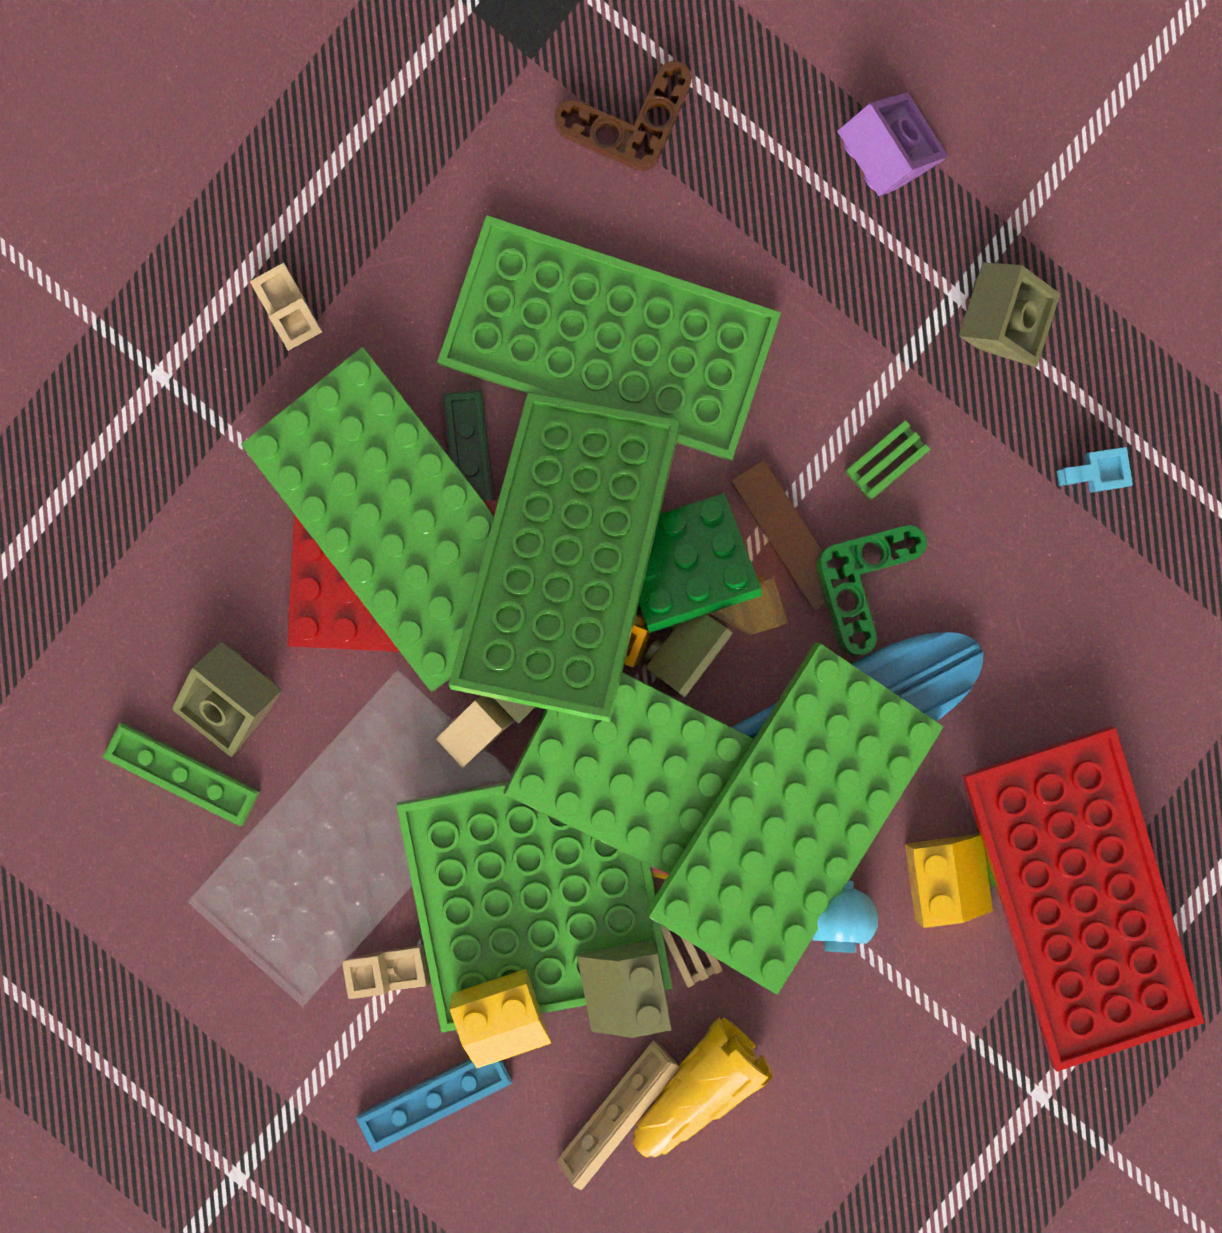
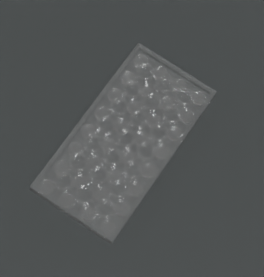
(333, 845)

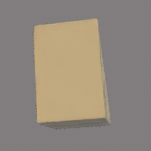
(475, 729)

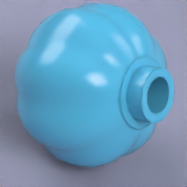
(847, 921)

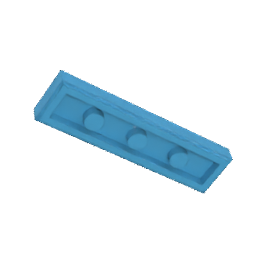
(431, 1101)

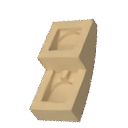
(286, 306)
(386, 971)

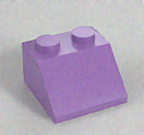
(891, 143)

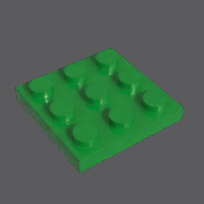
(696, 565)

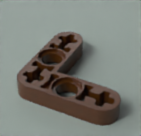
(629, 134)

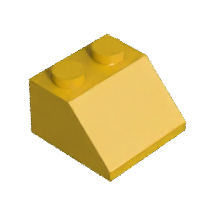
(948, 880)
(499, 1019)

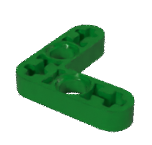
(853, 567)

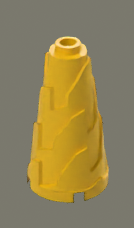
(705, 1088)

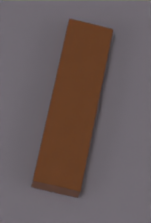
(783, 530)

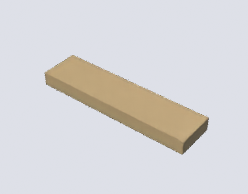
(617, 1115)

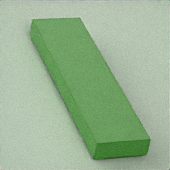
(181, 774)

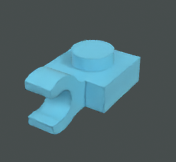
(1102, 470)

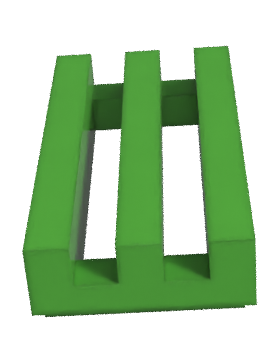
(912, 439)

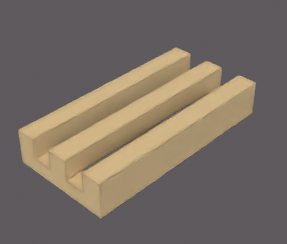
(702, 973)

